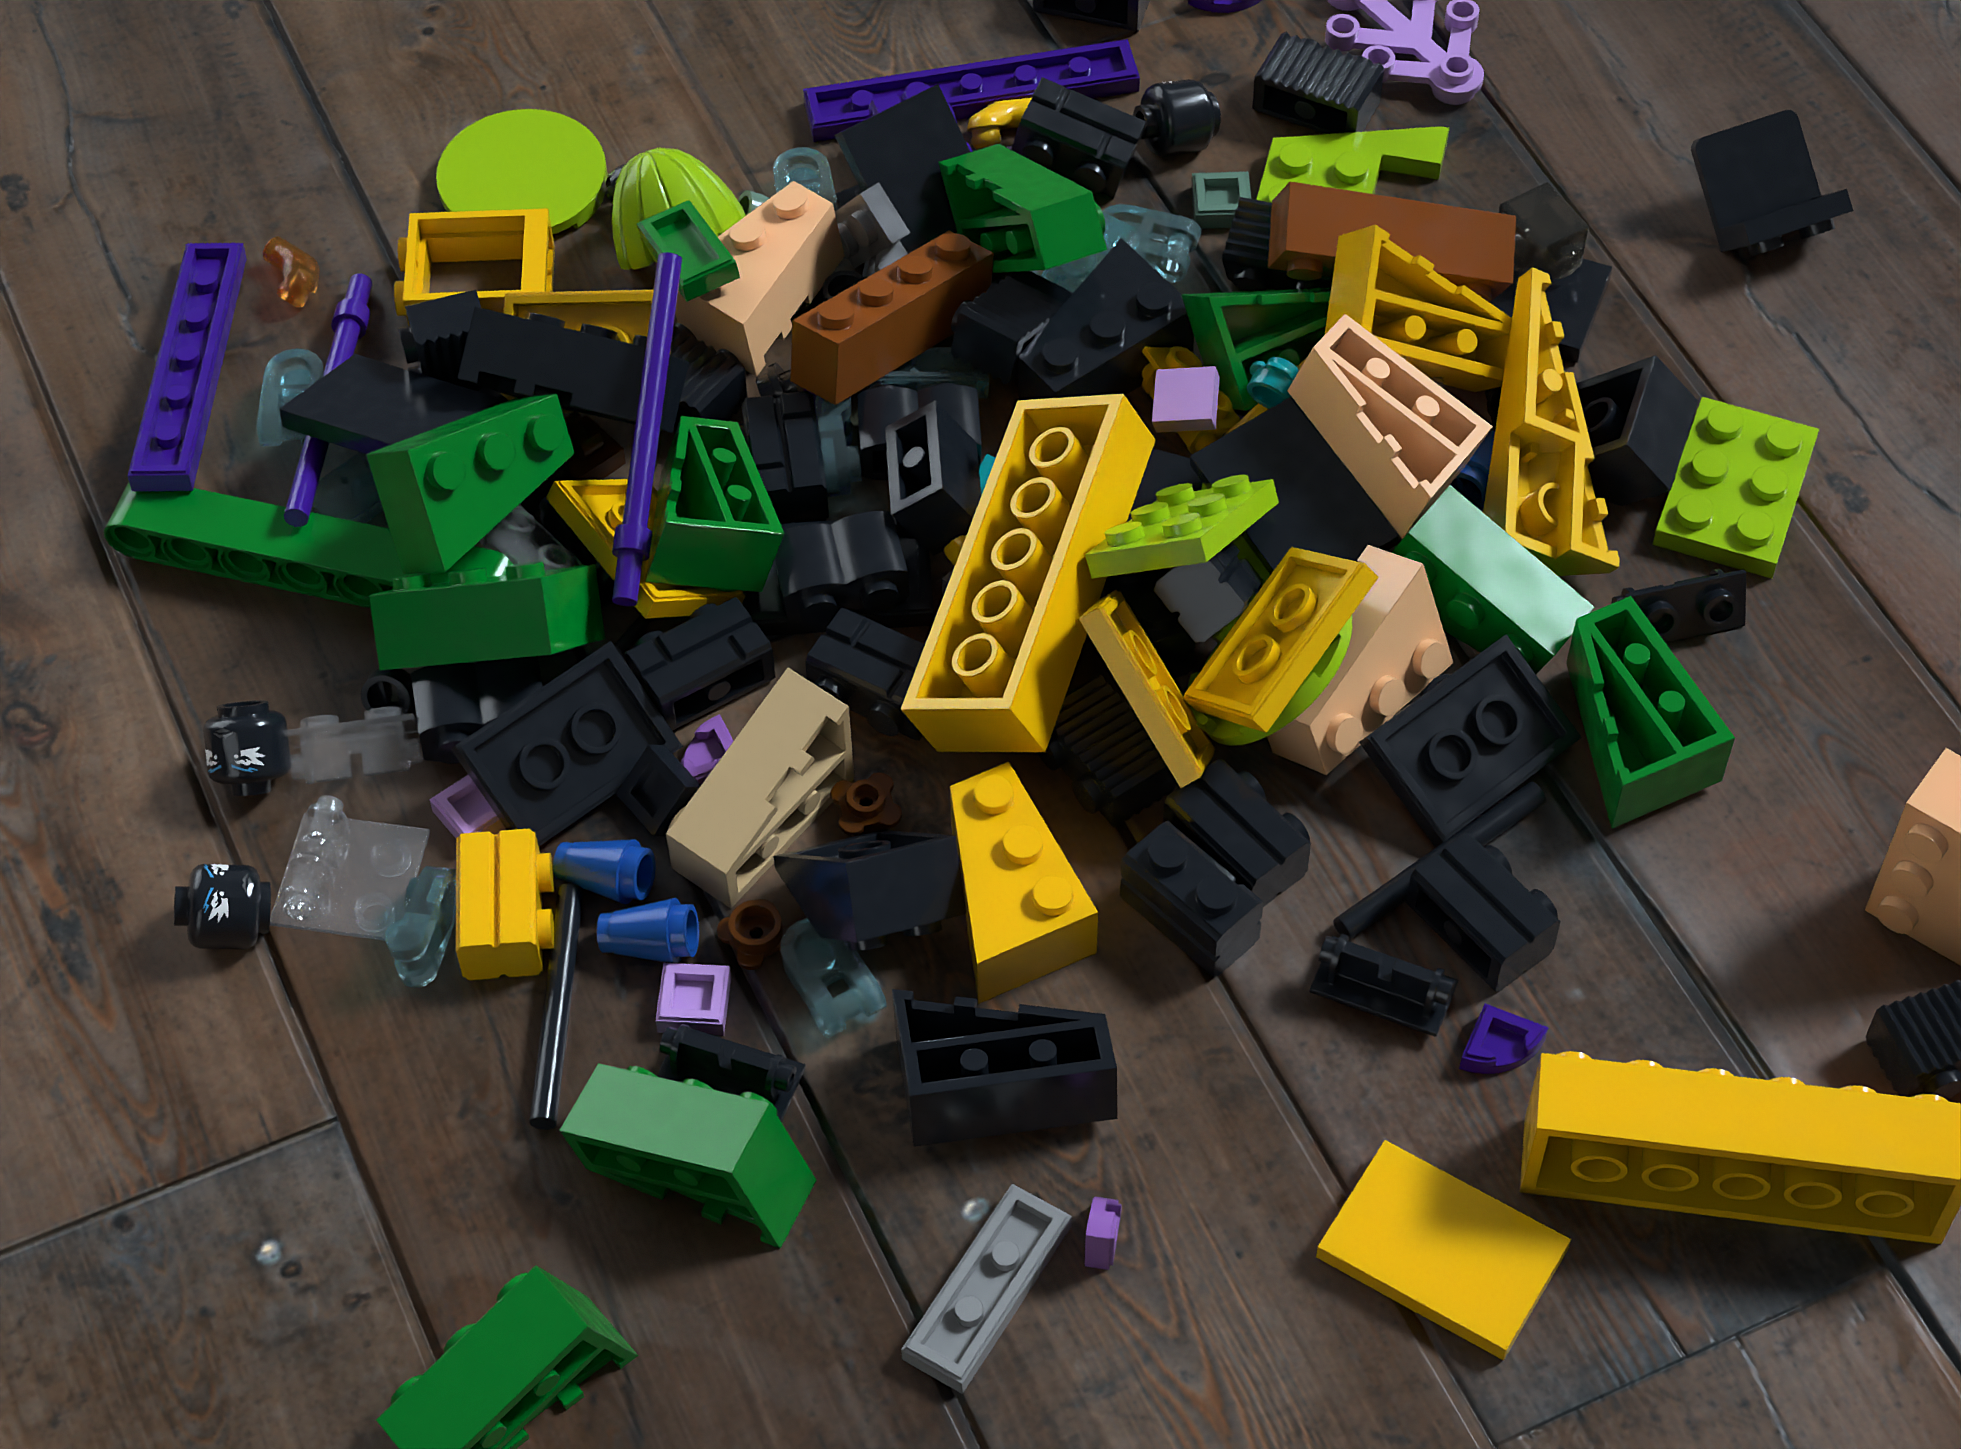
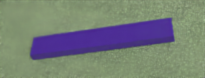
(1089, 70)
(187, 368)

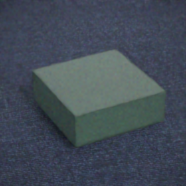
(1217, 197)

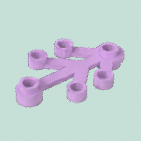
(1451, 74)

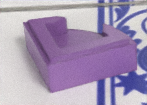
(706, 748)
(1102, 1232)

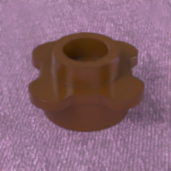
(866, 819)
(748, 918)

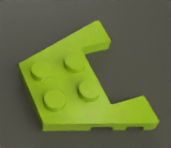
(1352, 158)

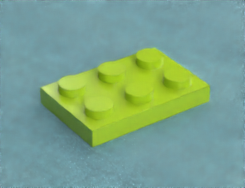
(1736, 487)
(1182, 526)

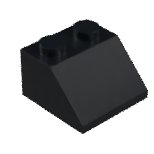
(1636, 429)
(876, 885)

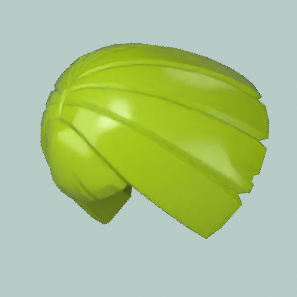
(659, 182)

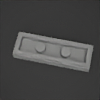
(986, 1288)

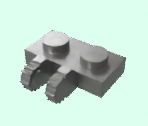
(871, 230)

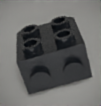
(1763, 184)

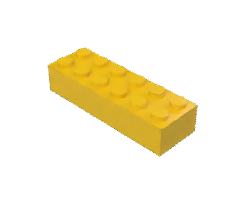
(1022, 577)
(1743, 1147)

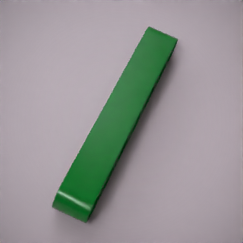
(257, 546)

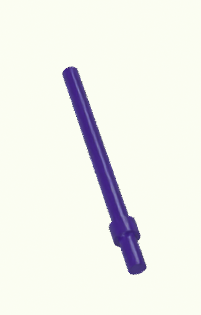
(349, 325)
(632, 537)

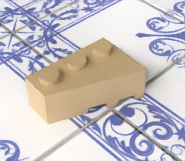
(763, 789)

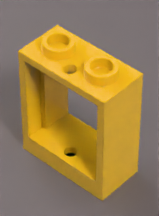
(475, 237)

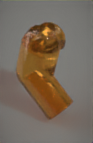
(297, 267)

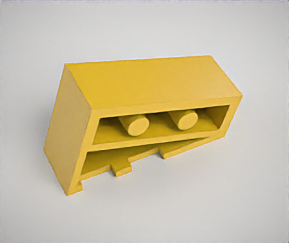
(1018, 887)

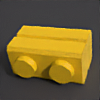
(501, 904)

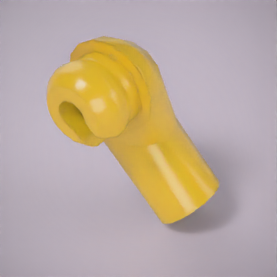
(996, 116)

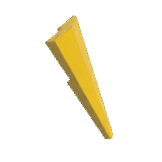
(1543, 449)

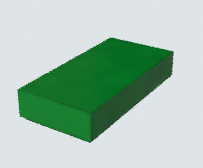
(687, 234)

